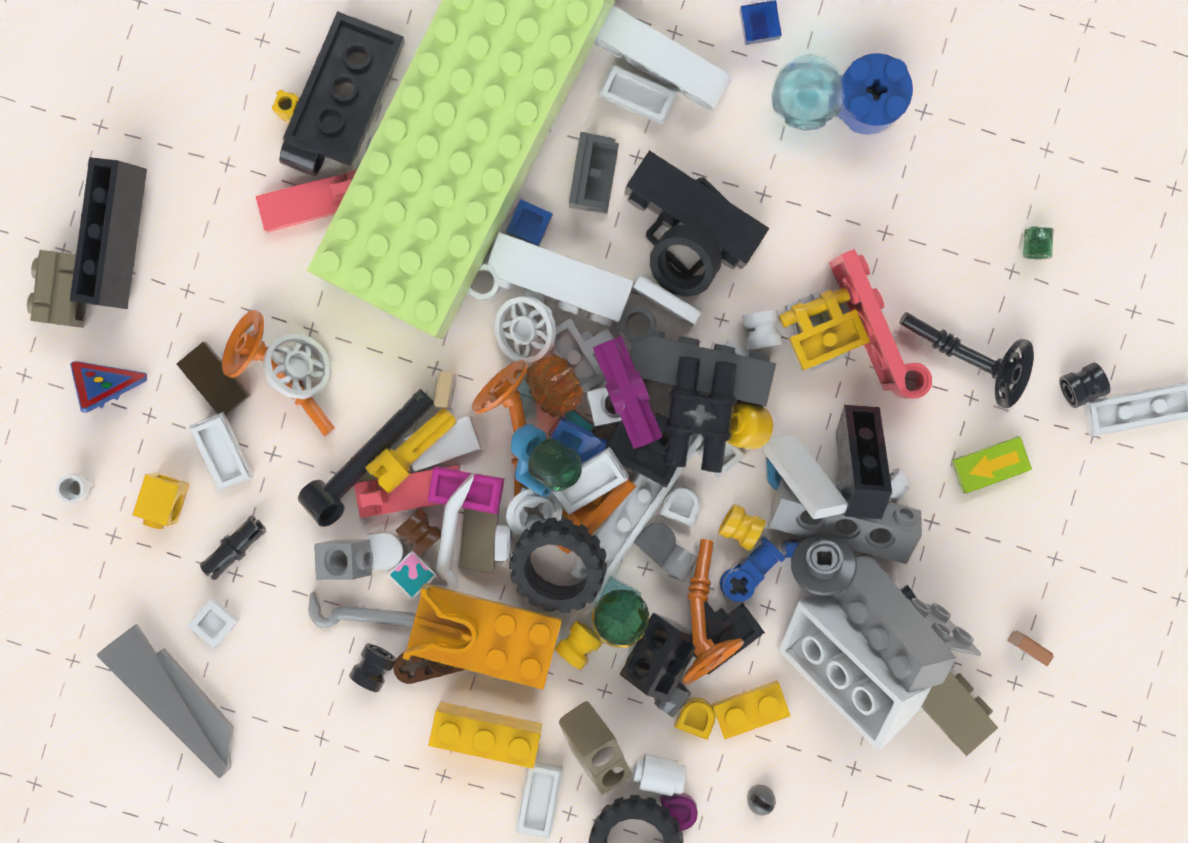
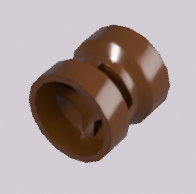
(418, 532)

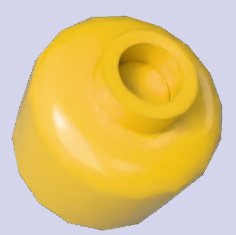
(750, 426)

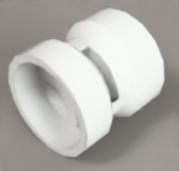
(762, 330)

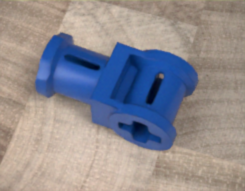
(752, 570)

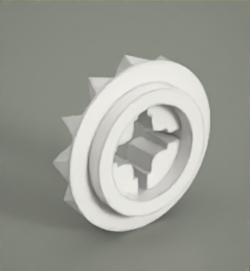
(518, 517)

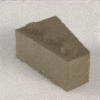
(959, 714)

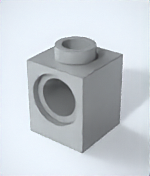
(331, 562)

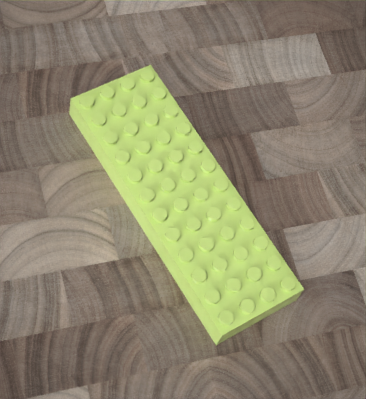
(454, 153)

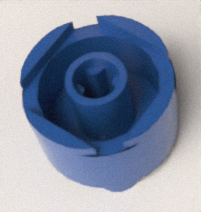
(887, 79)

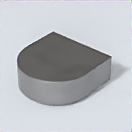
(656, 541)

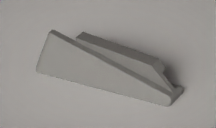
(171, 697)

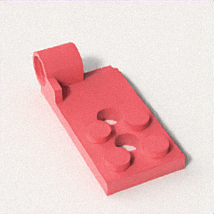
(851, 272)

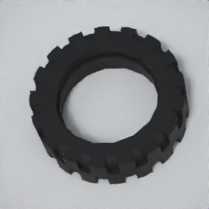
(544, 593)
(636, 809)

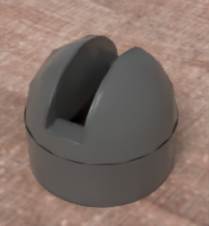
(766, 795)

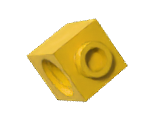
(160, 500)

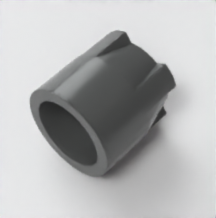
(676, 701)

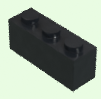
(863, 462)

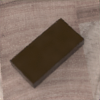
(205, 372)

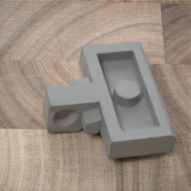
(579, 352)

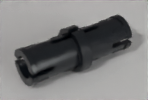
(233, 547)

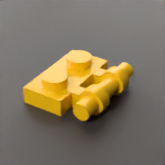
(828, 339)

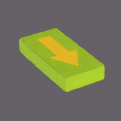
(991, 464)

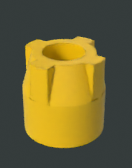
(282, 96)

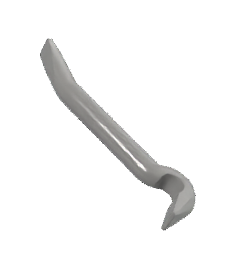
(357, 614)

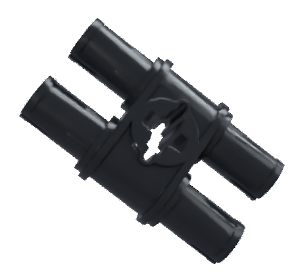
(717, 403)

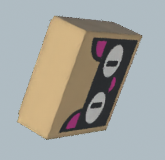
(445, 389)

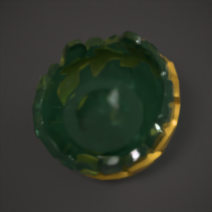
(620, 618)

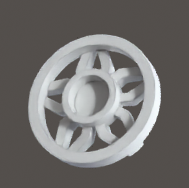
(525, 329)
(296, 366)

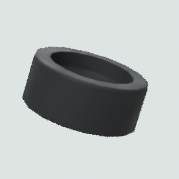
(697, 240)

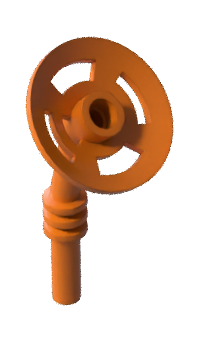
(251, 347)
(503, 390)
(707, 653)

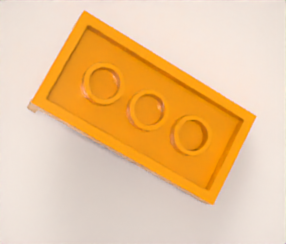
(483, 636)

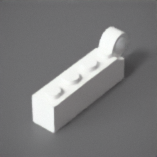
(556, 277)

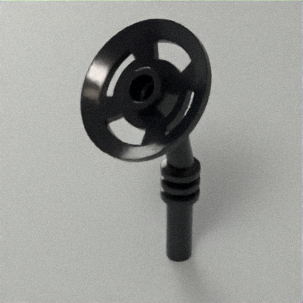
(1002, 369)

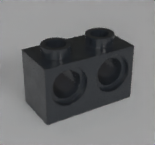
(659, 658)

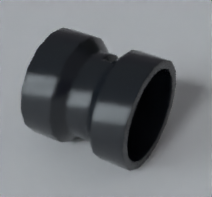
(1084, 385)
(372, 667)

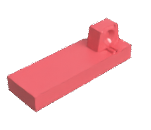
(303, 202)
(408, 495)

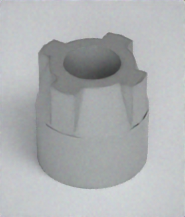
(679, 562)

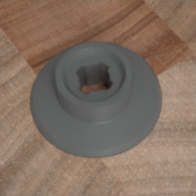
(823, 579)

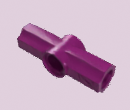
(627, 392)

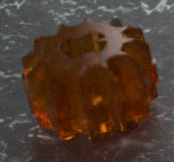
(554, 385)

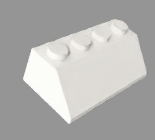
(848, 670)

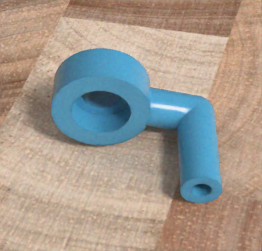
(522, 444)

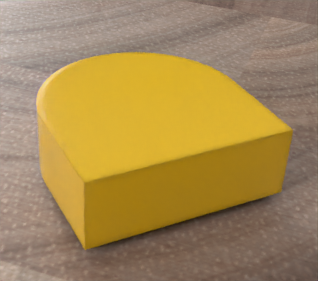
(696, 717)

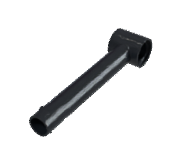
(323, 498)

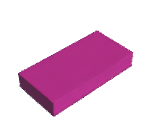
(482, 496)

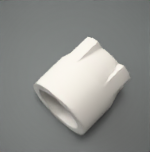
(65, 488)

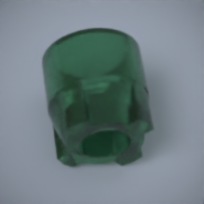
(1038, 243)

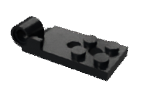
(334, 124)

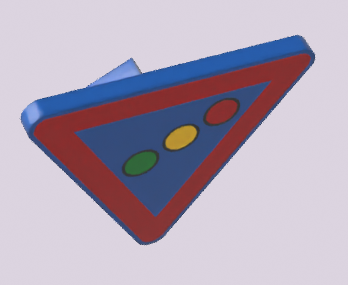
(101, 383)

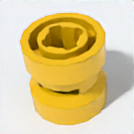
(741, 527)
(577, 644)

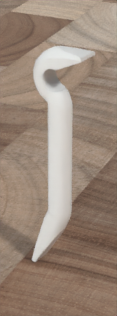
(448, 534)

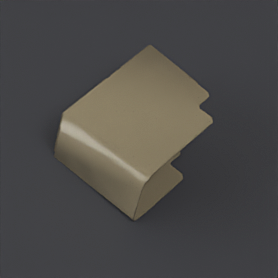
(584, 734)

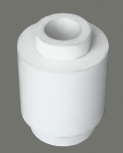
(659, 775)

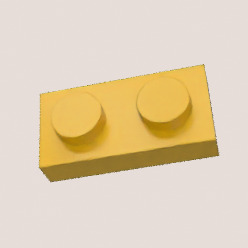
(751, 709)

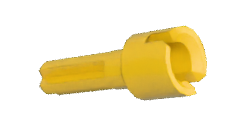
(393, 466)

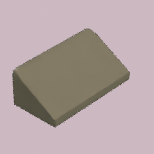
(478, 540)

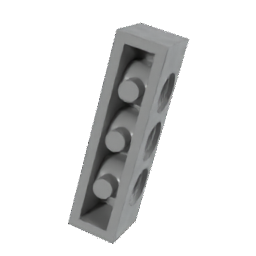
(889, 538)

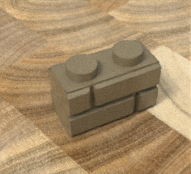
(52, 291)

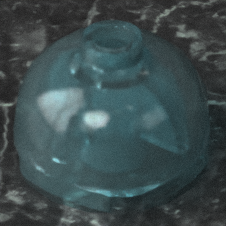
(808, 92)

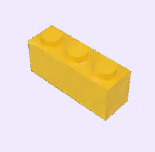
(485, 734)

